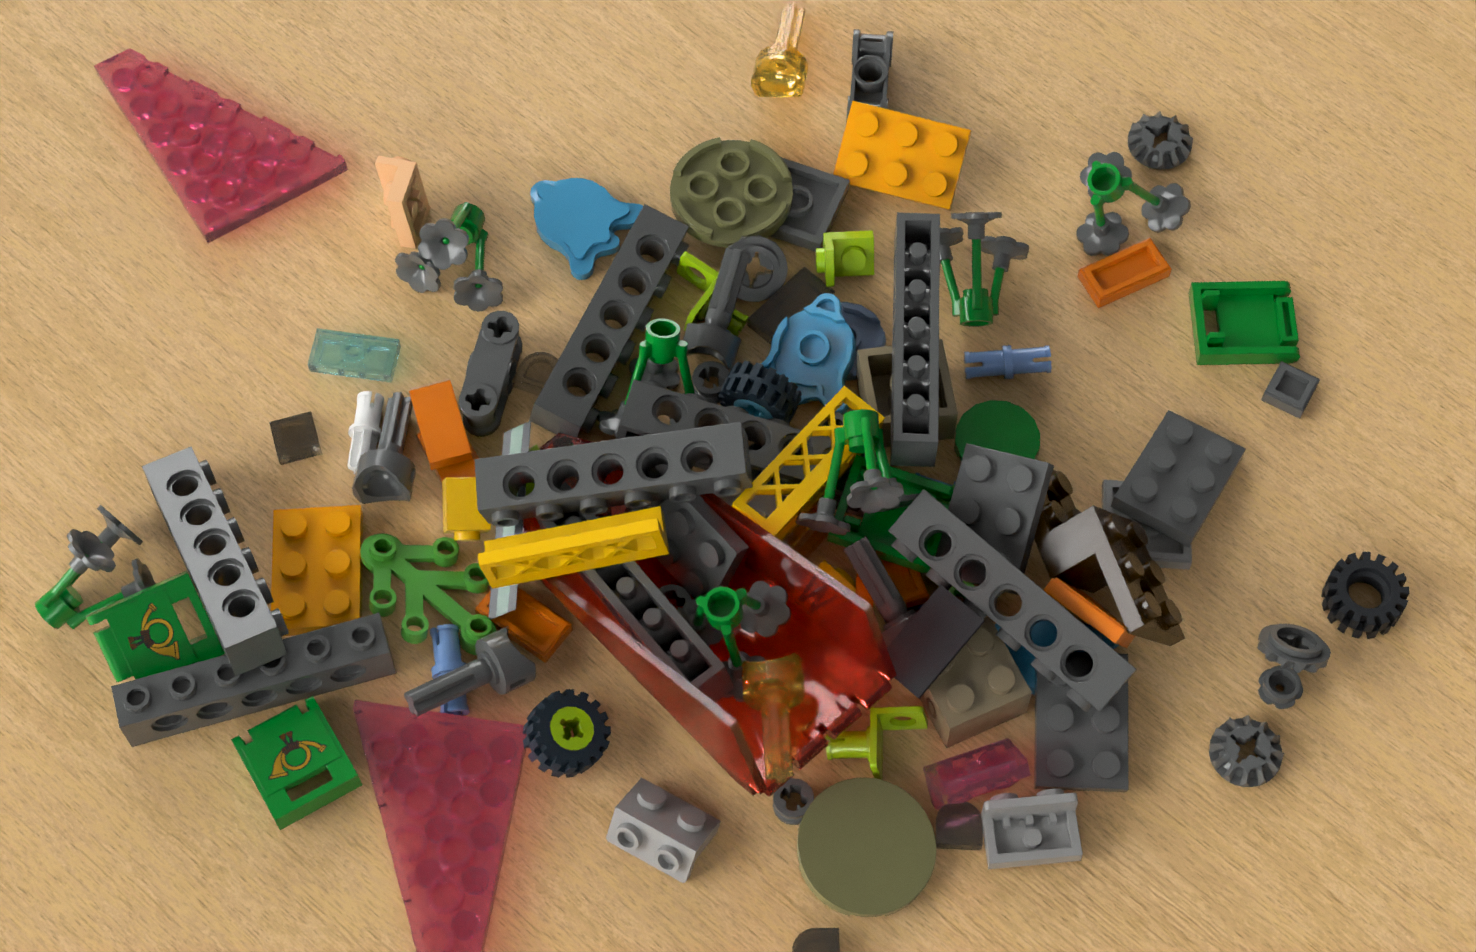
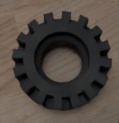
(1372, 573)

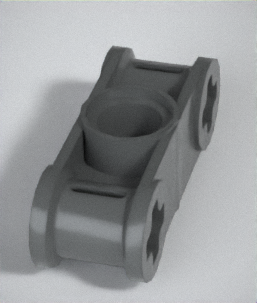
(870, 62)
(490, 373)

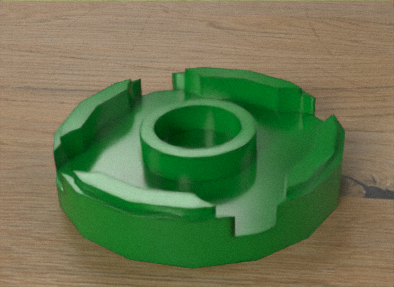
(998, 427)

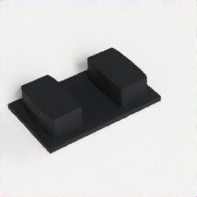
(932, 640)

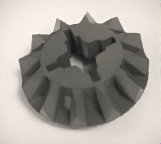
(1169, 152)
(771, 257)
(1293, 647)
(1252, 770)

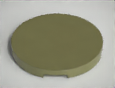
(731, 191)
(866, 847)

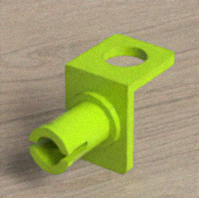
(707, 285)
(870, 742)

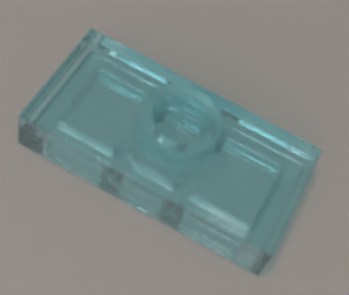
(354, 355)

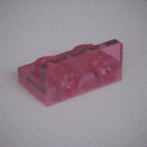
(975, 773)

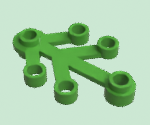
(424, 585)

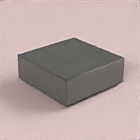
(1290, 389)

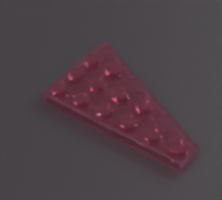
(211, 150)
(446, 814)

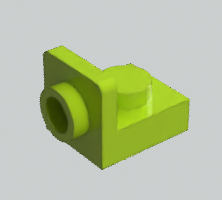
(845, 255)

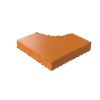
(1089, 611)

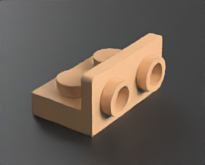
(404, 197)

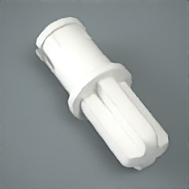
(365, 430)

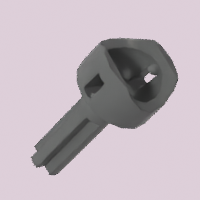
(712, 336)
(386, 472)
(880, 588)
(496, 664)

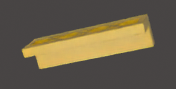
(805, 495)
(574, 547)

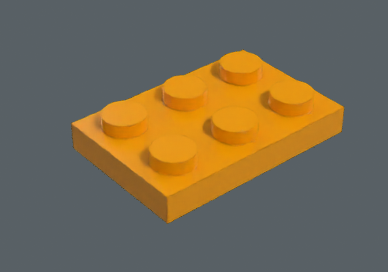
(902, 155)
(317, 566)

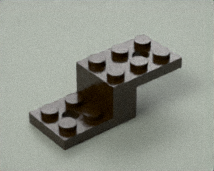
(1104, 550)

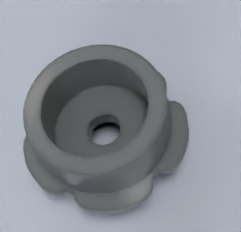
(1280, 676)

